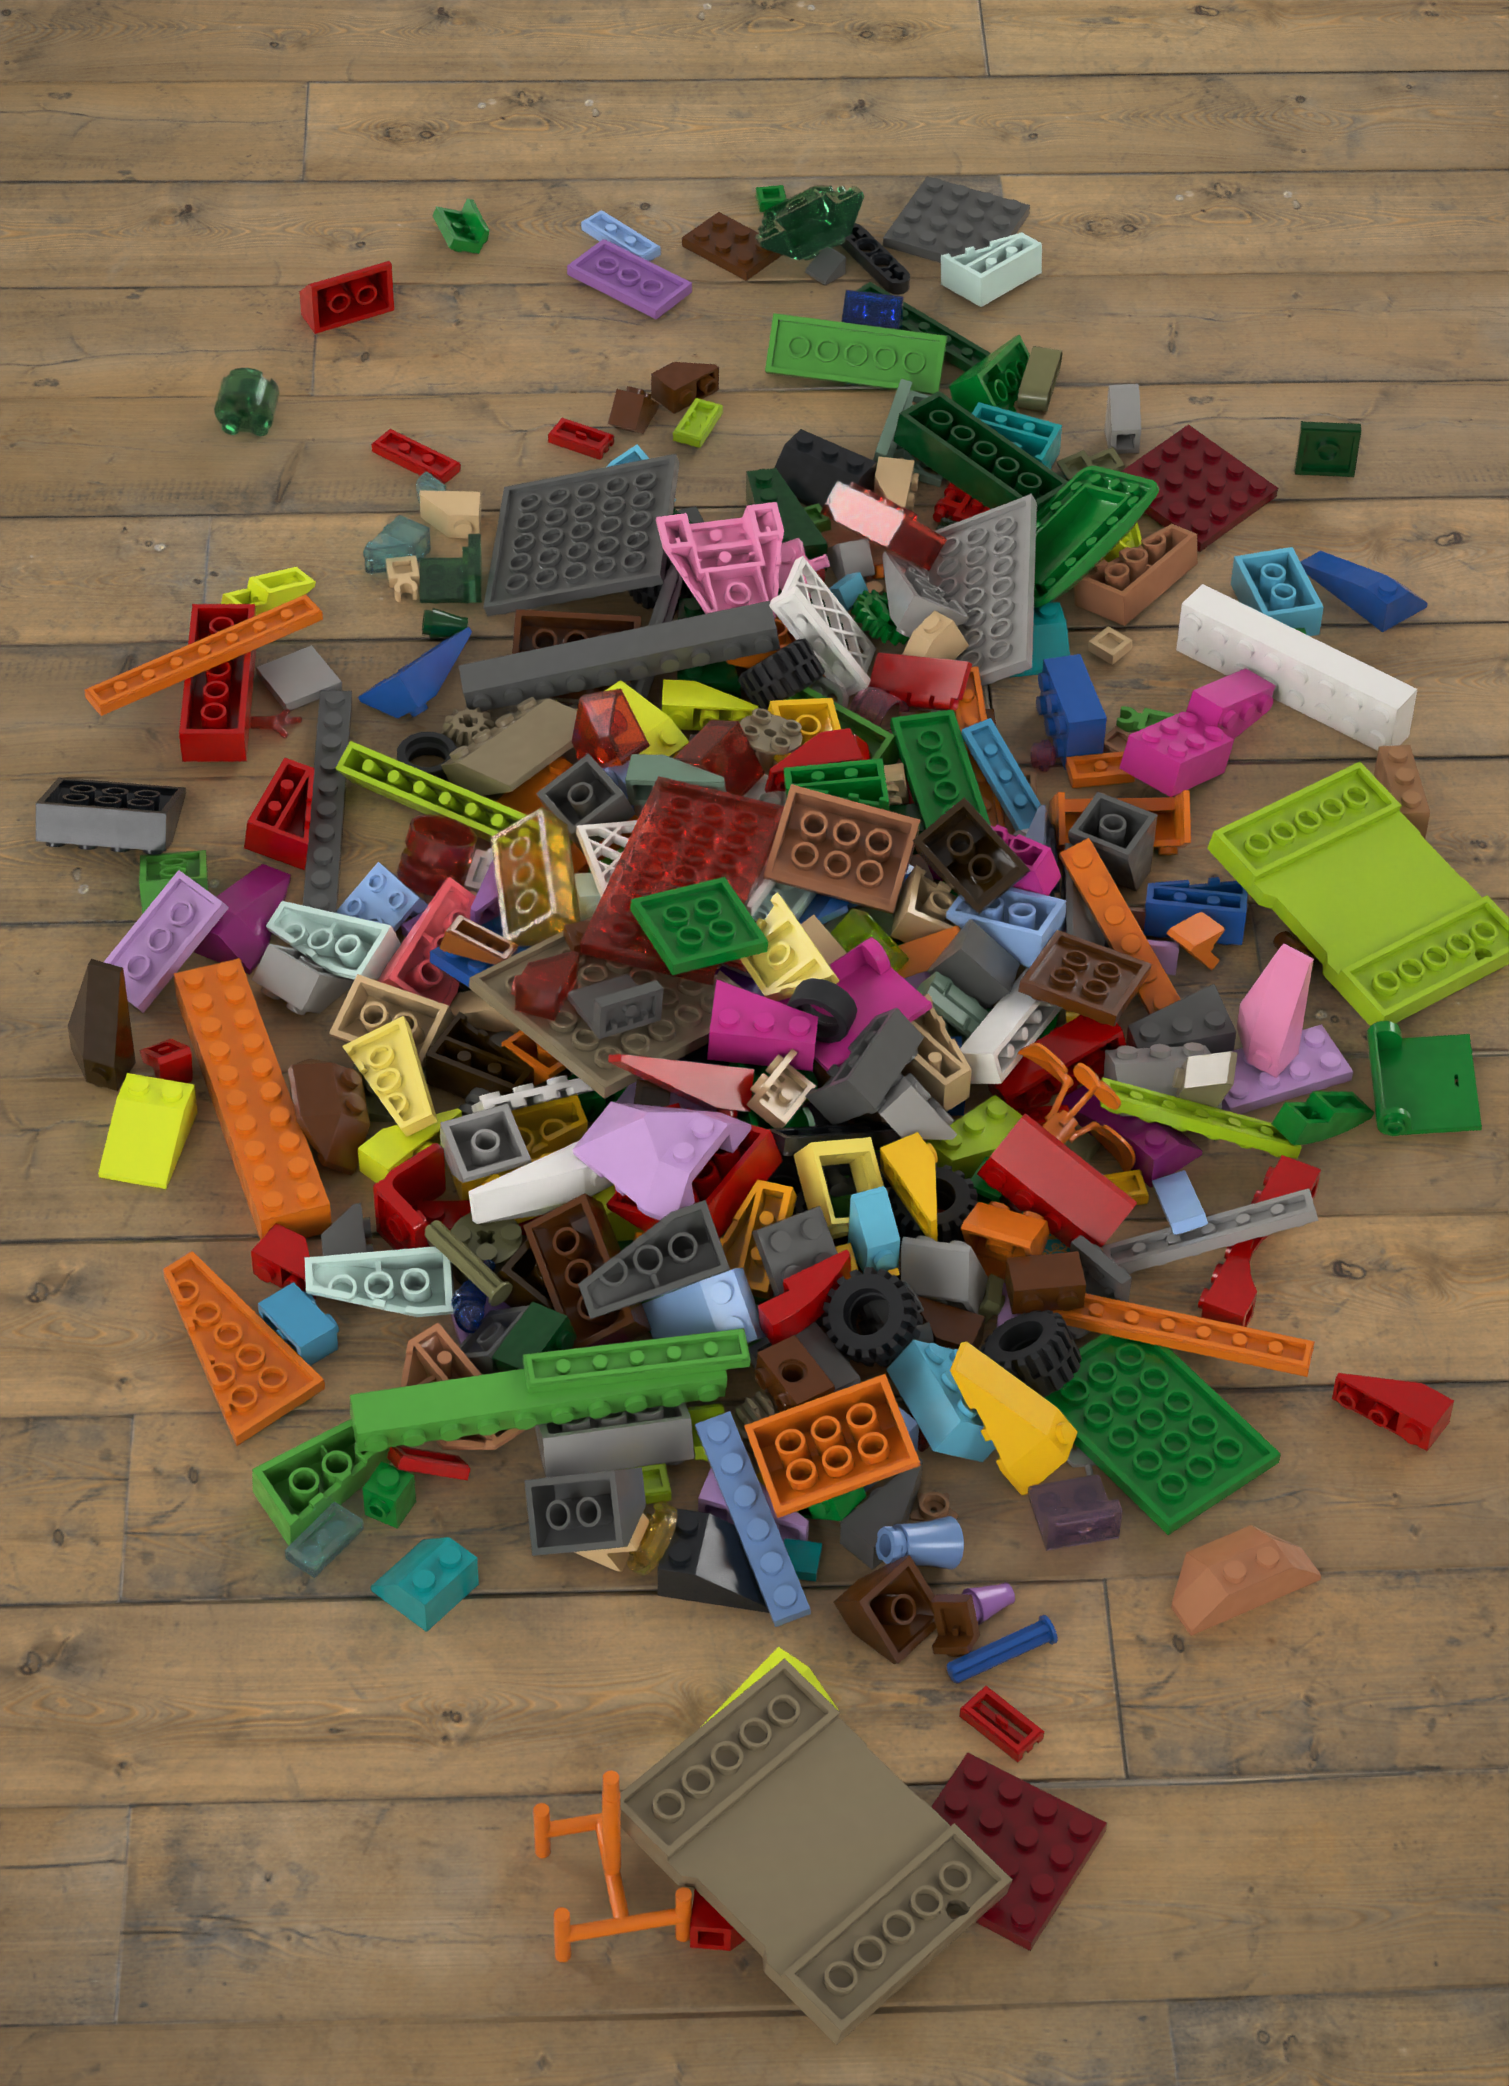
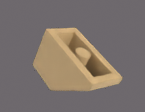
(452, 512)

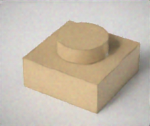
(1110, 645)

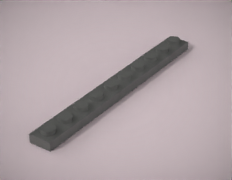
(328, 802)

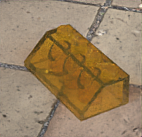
(535, 878)

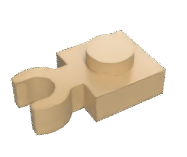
(403, 576)

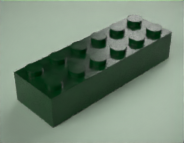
(973, 454)

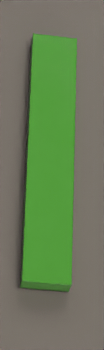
(636, 1360)

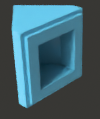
(848, 589)

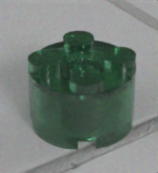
(246, 402)

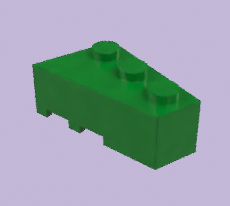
(852, 780)

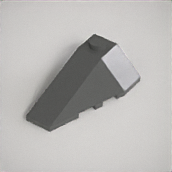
(660, 1261)

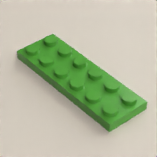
(855, 353)

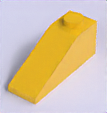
(912, 1174)

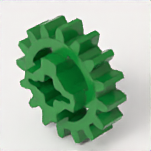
(874, 615)

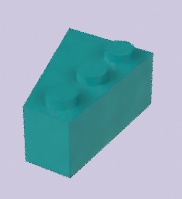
(1033, 435)

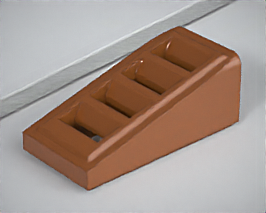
(476, 942)

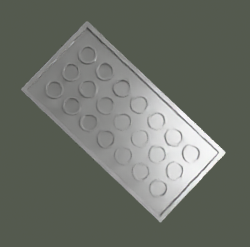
(992, 577)

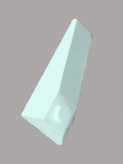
(335, 940)
(397, 1281)

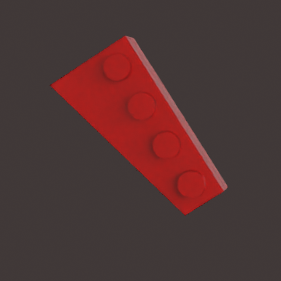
(1073, 1043)

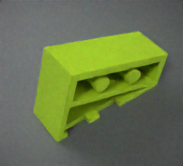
(977, 1136)

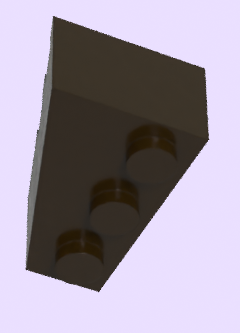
(470, 1060)

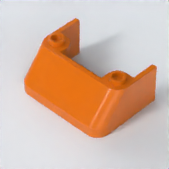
(1172, 825)

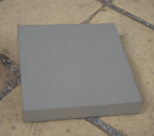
(298, 678)

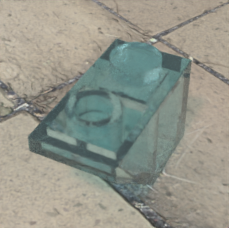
(398, 539)

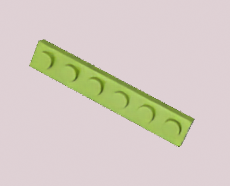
(1201, 1118)

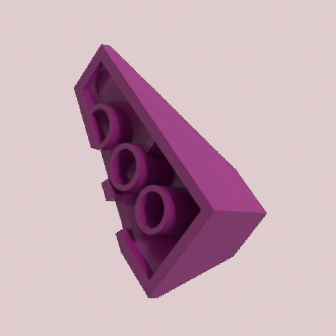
(243, 926)
(1156, 1146)

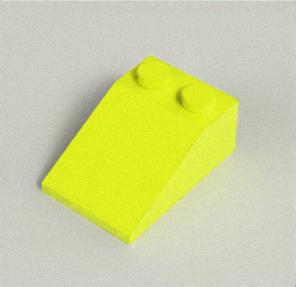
(658, 727)
(148, 1130)

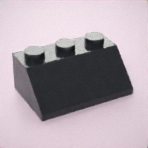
(815, 465)

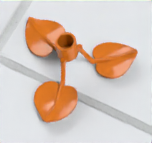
(1063, 1124)

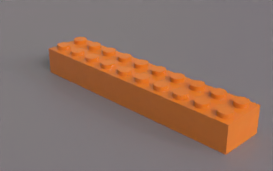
(251, 1100)

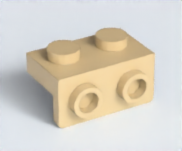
(780, 1093)

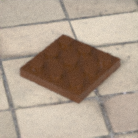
(1084, 978)

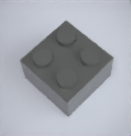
(585, 797)

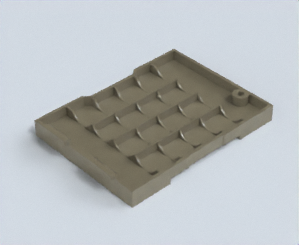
(811, 1849)

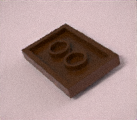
(729, 246)

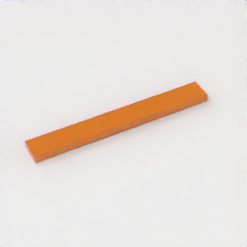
(203, 655)
(1192, 1334)

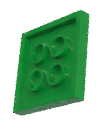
(698, 925)

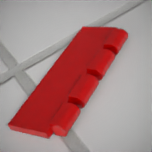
(921, 680)

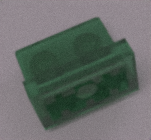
(453, 578)

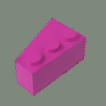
(1233, 701)

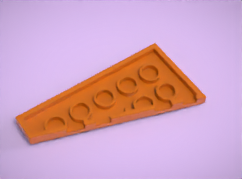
(244, 1359)

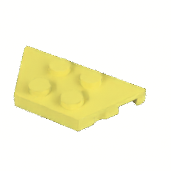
(789, 955)

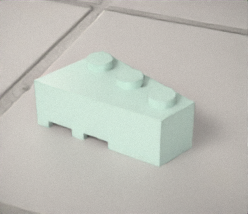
(992, 270)

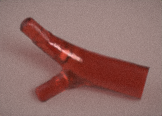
(274, 722)

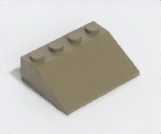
(514, 748)

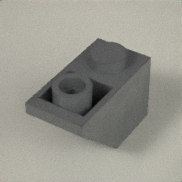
(348, 1233)

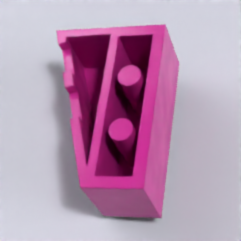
(757, 1029)

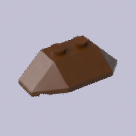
(330, 1111)

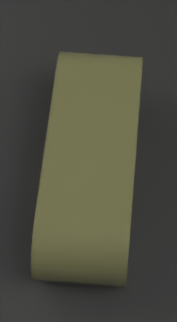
(1039, 378)

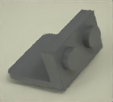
(1101, 1276)

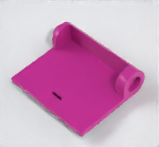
(875, 989)

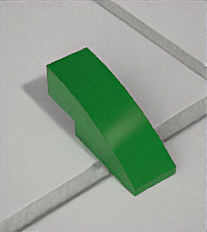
(1321, 1116)

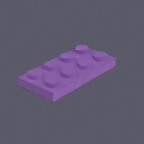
(629, 279)

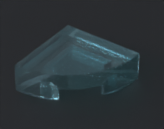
(428, 483)

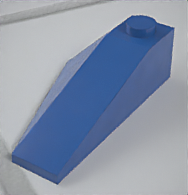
(1366, 591)
(417, 681)

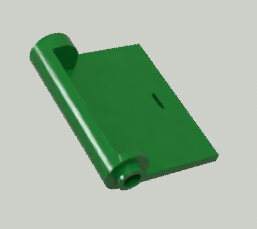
(1417, 1082)

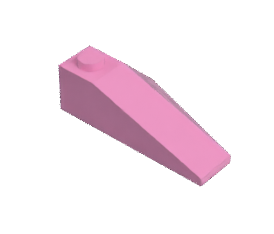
(1275, 1010)

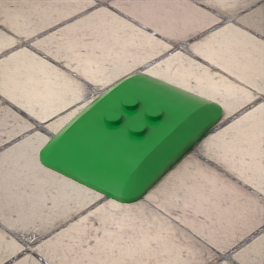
(1084, 526)

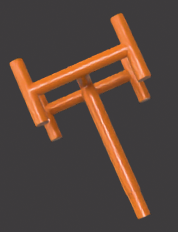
(609, 1840)

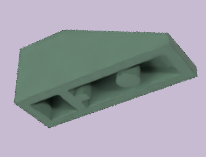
(645, 769)

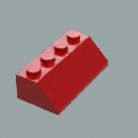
(1056, 1183)

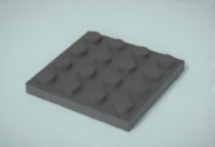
(951, 218)

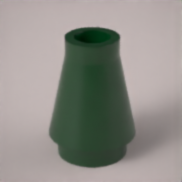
(442, 624)

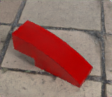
(802, 1298)

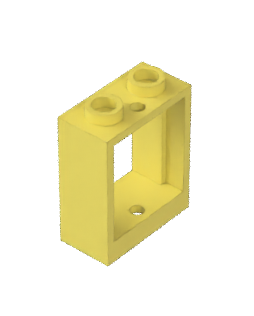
(864, 1167)

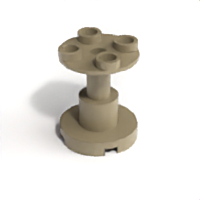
(771, 736)

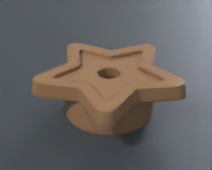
(931, 1501)

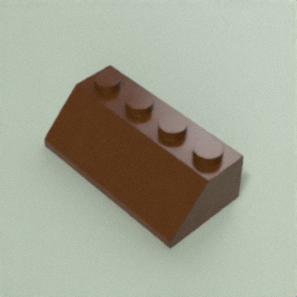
(570, 1247)

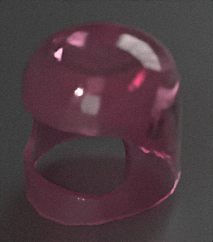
(874, 703)

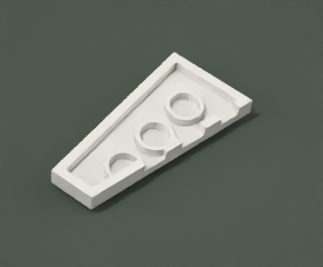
(528, 1095)

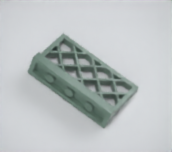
(887, 447)

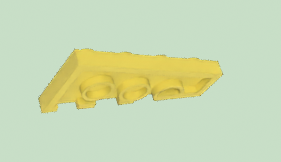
(395, 1074)

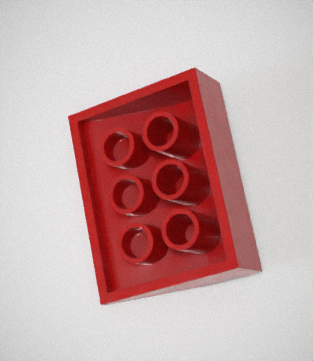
(721, 1182)

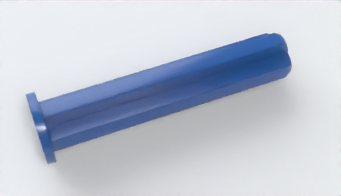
(1002, 1650)

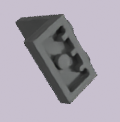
(618, 1005)

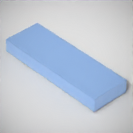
(607, 227)
(1179, 1202)

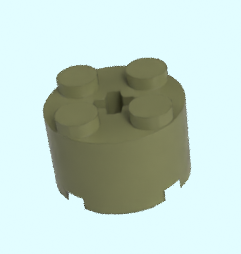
(488, 1241)

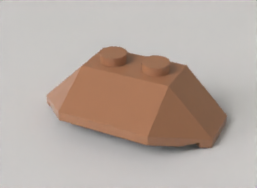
(435, 1358)
(1238, 1576)

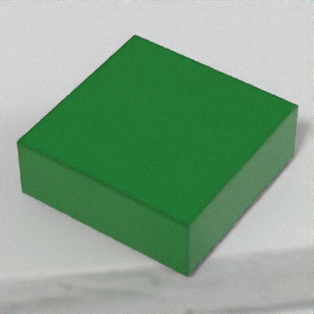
(769, 196)

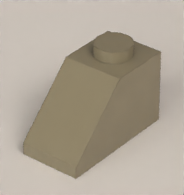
(1206, 1078)

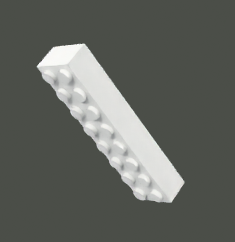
(1305, 671)

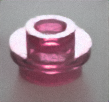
(1043, 755)

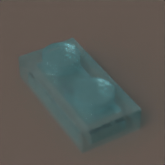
(324, 1539)

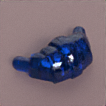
(469, 1304)

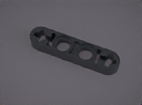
(862, 240)

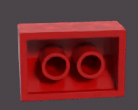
(348, 297)

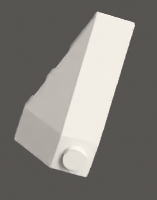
(535, 1188)

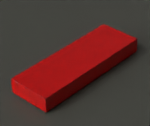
(415, 456)

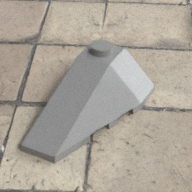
(913, 597)

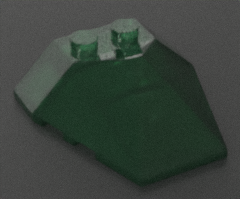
(810, 221)

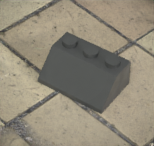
(584, 1510)

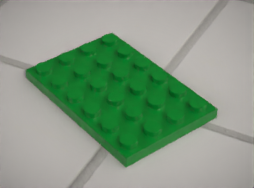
(1159, 1430)

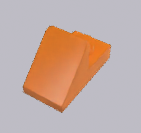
(1198, 937)

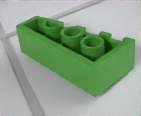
(311, 1477)

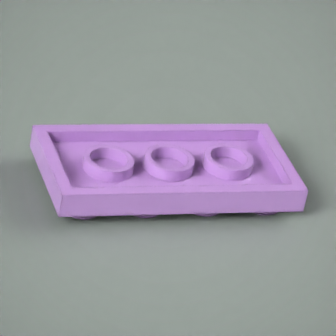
(165, 938)
(1313, 1069)

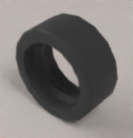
(426, 744)
(832, 999)

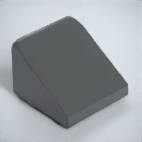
(827, 266)

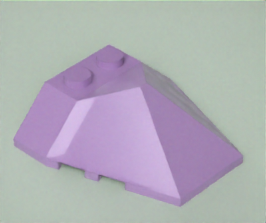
(656, 1151)

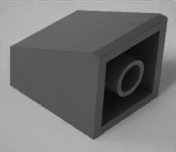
(1120, 835)

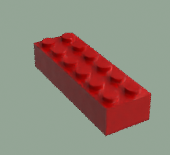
(219, 699)

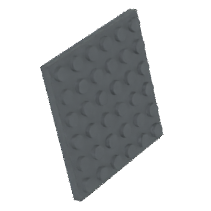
(581, 535)

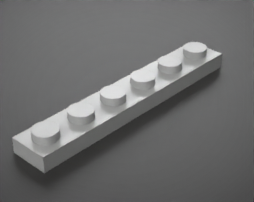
(1222, 1230)

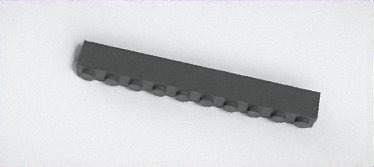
(619, 657)

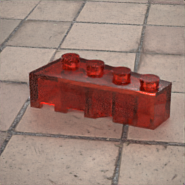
(883, 523)

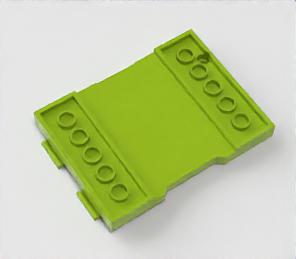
(1366, 895)

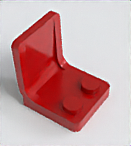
(397, 1197)

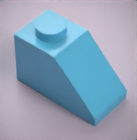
(873, 1230)

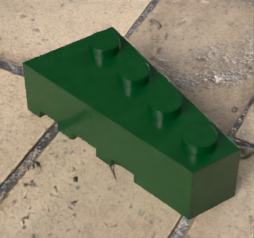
(769, 487)
(715, 675)

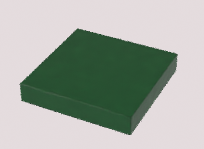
(1327, 449)

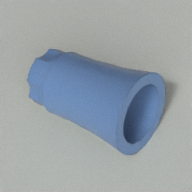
(928, 1543)

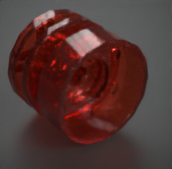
(435, 851)

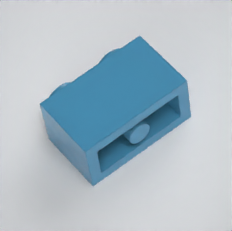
(300, 1323)

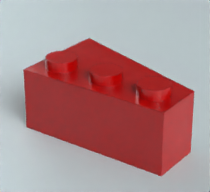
(283, 816)

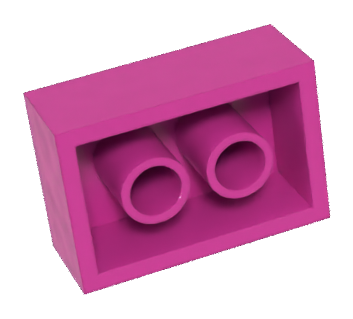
(1177, 753)

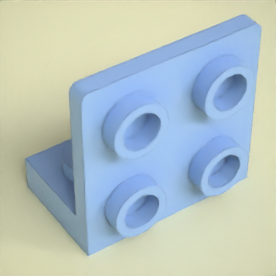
(383, 899)

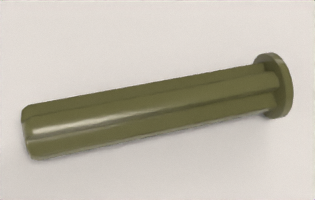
(468, 1263)

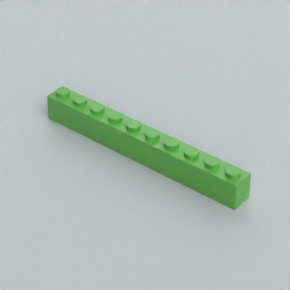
(502, 1402)

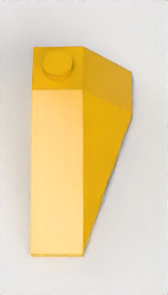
(1022, 1424)

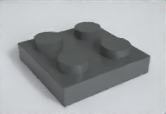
(793, 1245)

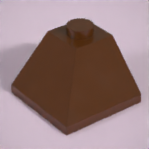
(890, 1609)

